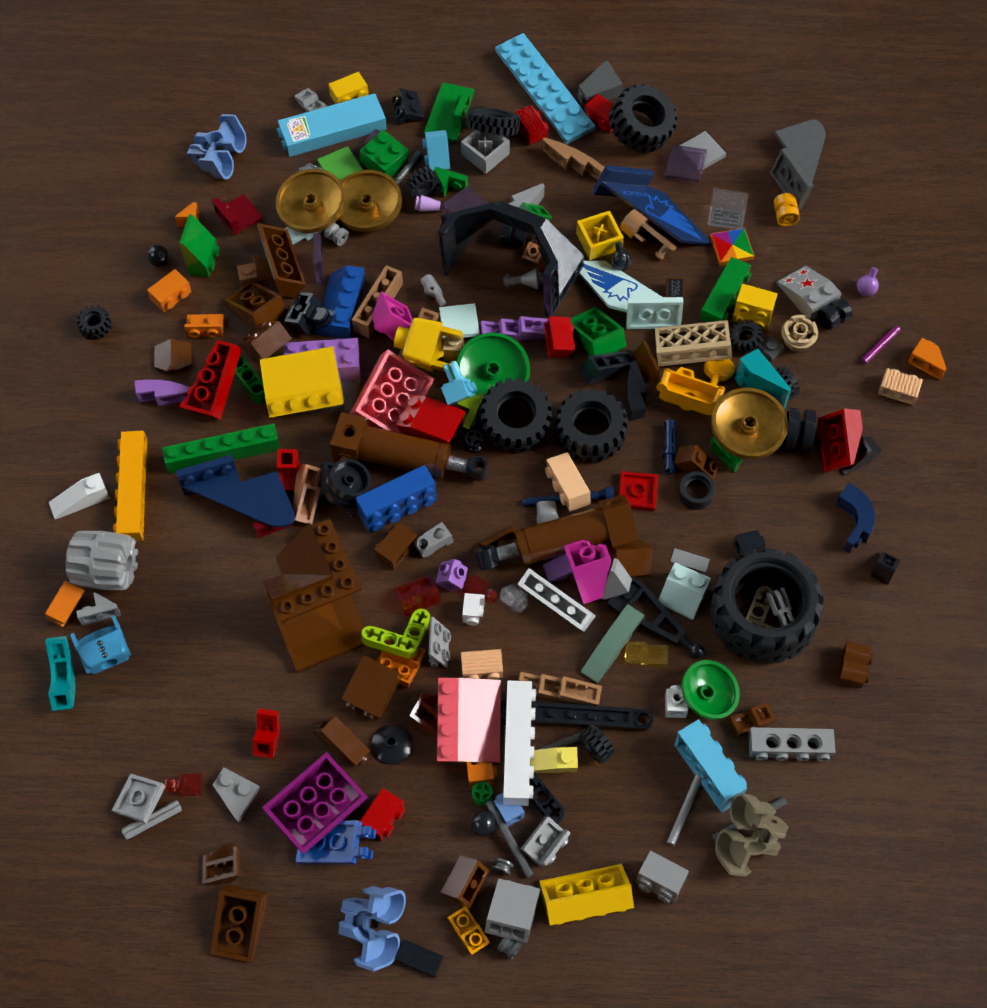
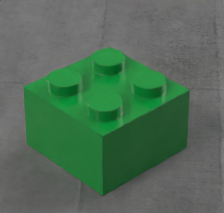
(384, 154)

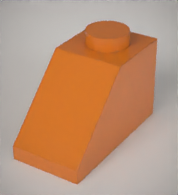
(928, 359)

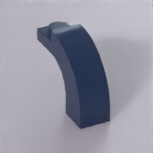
(861, 510)

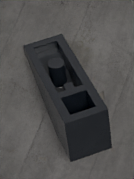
(605, 366)

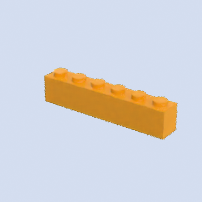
(131, 484)

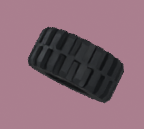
(652, 104)
(522, 393)
(591, 405)

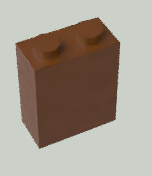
(371, 687)

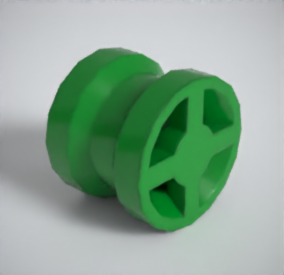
(482, 789)

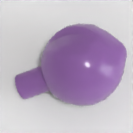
(868, 284)

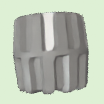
(101, 560)

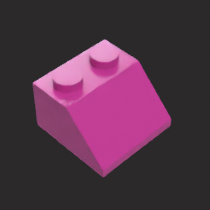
(390, 315)

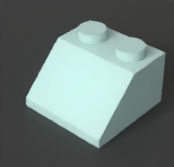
(684, 591)

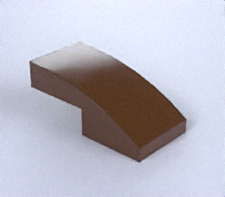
(756, 716)

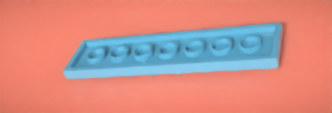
(545, 88)

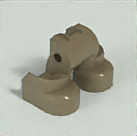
(749, 814)

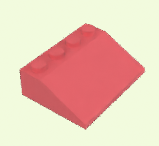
(389, 391)
(468, 720)

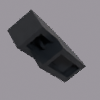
(635, 393)

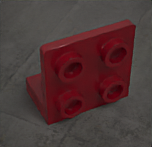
(236, 214)

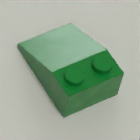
(198, 248)
(598, 332)

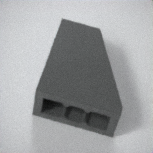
(602, 82)

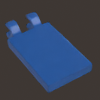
(339, 846)

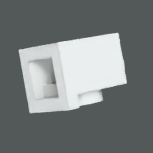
(473, 608)
(674, 708)

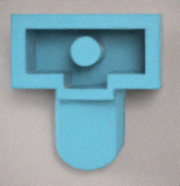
(437, 149)
(458, 386)

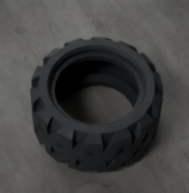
(779, 571)

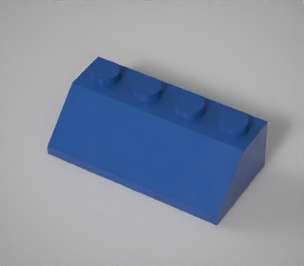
(342, 301)

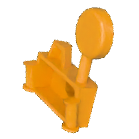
(692, 393)

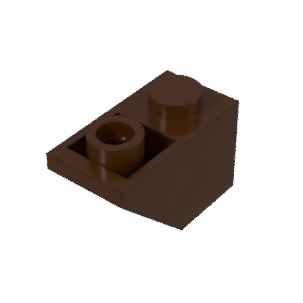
(695, 459)

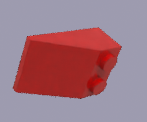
(429, 419)
(839, 438)

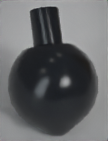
(157, 255)
(621, 258)
(483, 823)

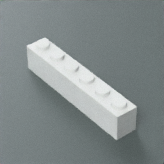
(517, 743)

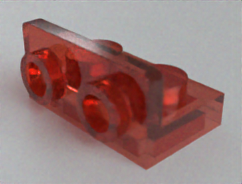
(417, 594)

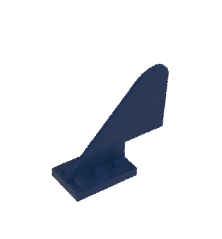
(256, 498)

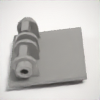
(438, 644)

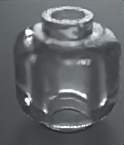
(513, 598)

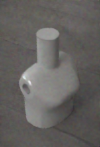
(432, 289)
(546, 511)

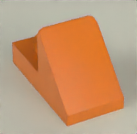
(181, 218)

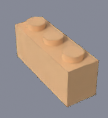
(567, 482)

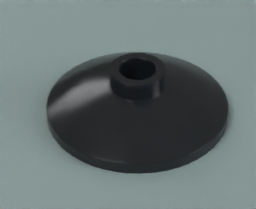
(393, 753)

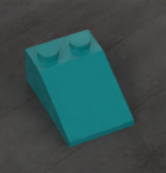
(758, 373)

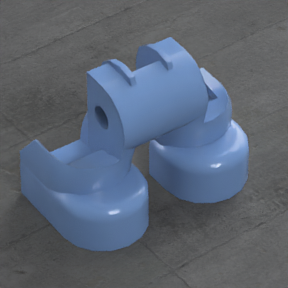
(219, 162)
(378, 946)

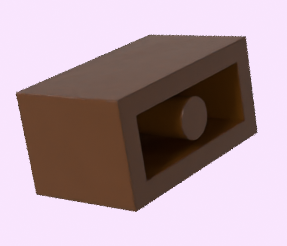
(395, 545)
(465, 881)

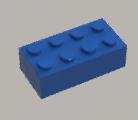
(396, 499)

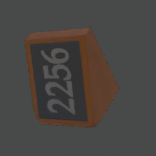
(675, 287)

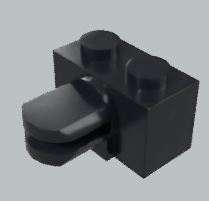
(305, 313)

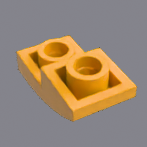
(468, 930)

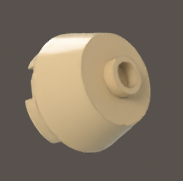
(799, 333)

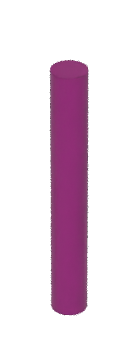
(893, 332)

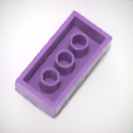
(345, 351)

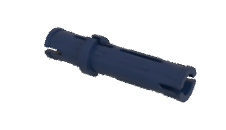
(669, 453)

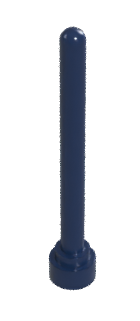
(603, 494)

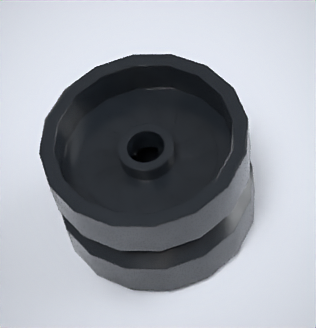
(802, 429)
(346, 482)

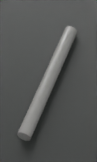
(684, 810)

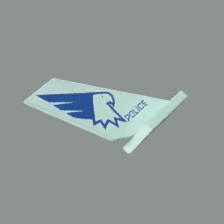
(623, 293)

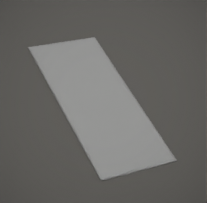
(690, 560)

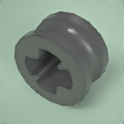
(502, 866)

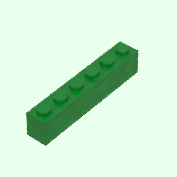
(238, 444)

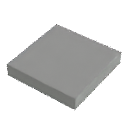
(705, 141)
(138, 798)

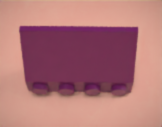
(314, 803)

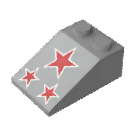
(809, 291)

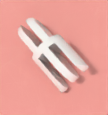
(782, 610)

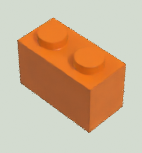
(169, 290)

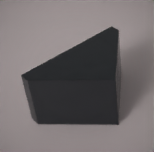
(885, 567)

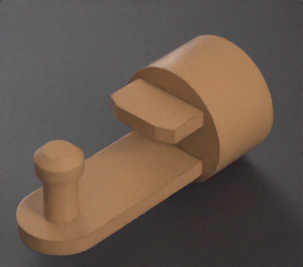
(636, 223)

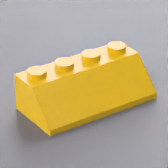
(586, 894)

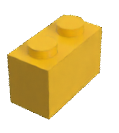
(348, 88)

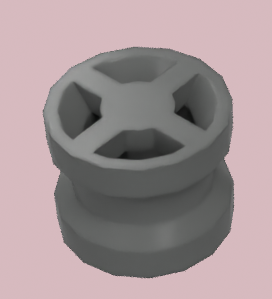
(509, 947)

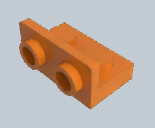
(204, 325)

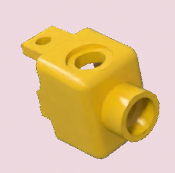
(423, 343)

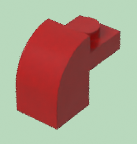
(287, 466)
(267, 733)

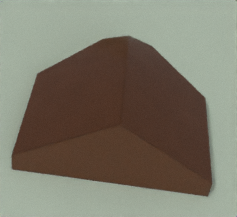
(172, 355)
(425, 713)
(221, 865)

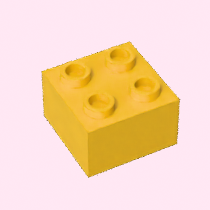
(599, 235)
(754, 305)

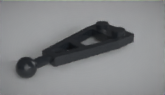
(636, 589)

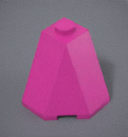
(590, 568)

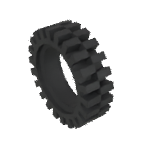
(493, 120)

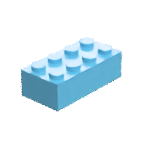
(706, 759)

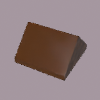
(634, 557)

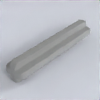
(155, 818)

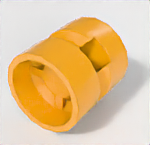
(786, 209)

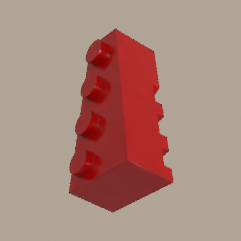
(214, 381)

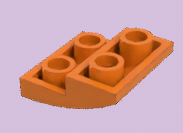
(406, 666)

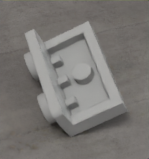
(545, 842)

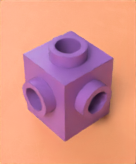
(451, 575)

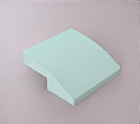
(461, 318)

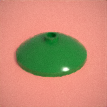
(717, 683)

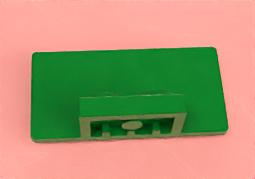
(450, 110)

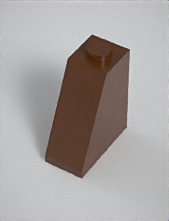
(342, 741)

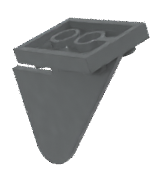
(799, 158)

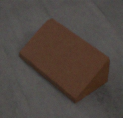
(646, 363)
(500, 538)

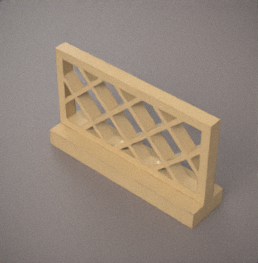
(693, 351)

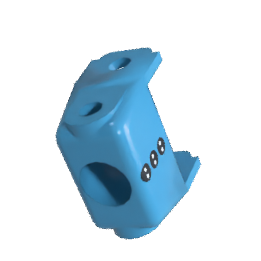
(102, 648)

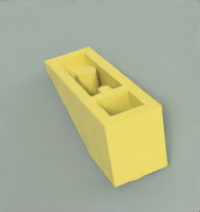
(555, 760)

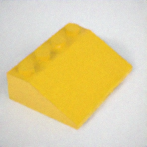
(301, 381)

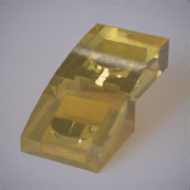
(645, 654)

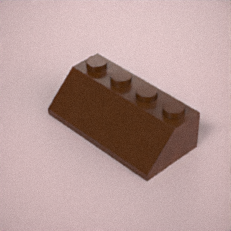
(282, 260)

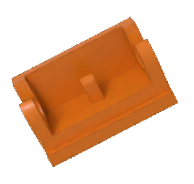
(64, 603)

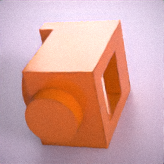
(481, 772)

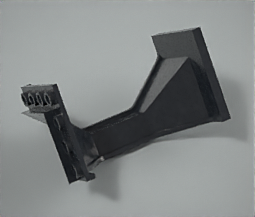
(559, 255)

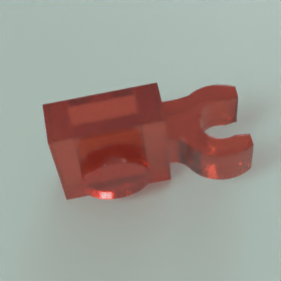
(479, 586)
(187, 785)

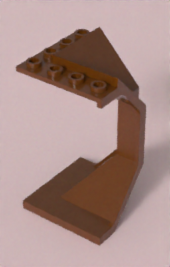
(315, 598)

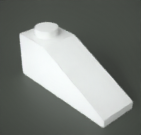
(79, 496)

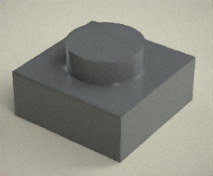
(771, 348)

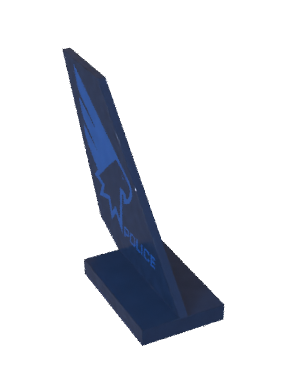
(633, 188)

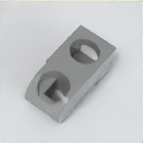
(433, 540)

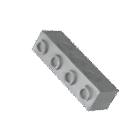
(800, 737)

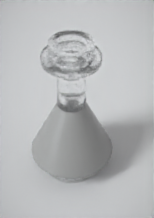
(532, 279)

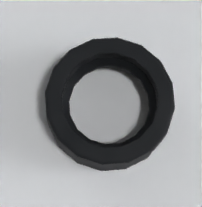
(699, 477)

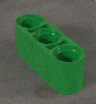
(250, 386)

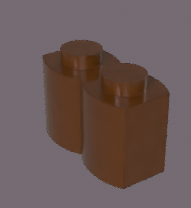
(855, 664)

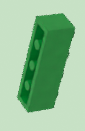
(725, 291)

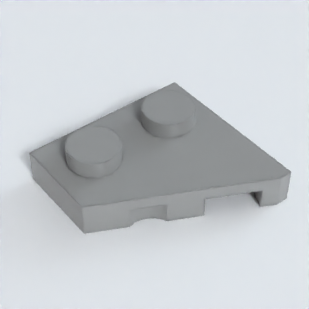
(235, 792)

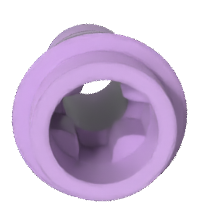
(426, 204)

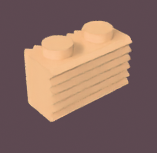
(900, 386)
(482, 664)

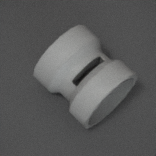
(337, 234)

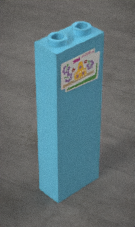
(331, 125)

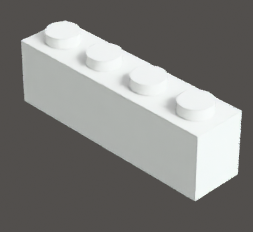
(556, 600)

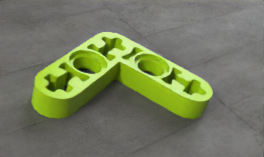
(405, 640)

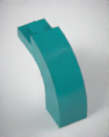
(62, 673)

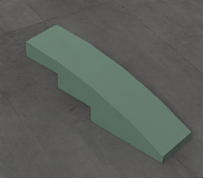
(612, 643)

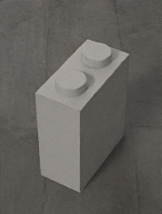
(512, 910)

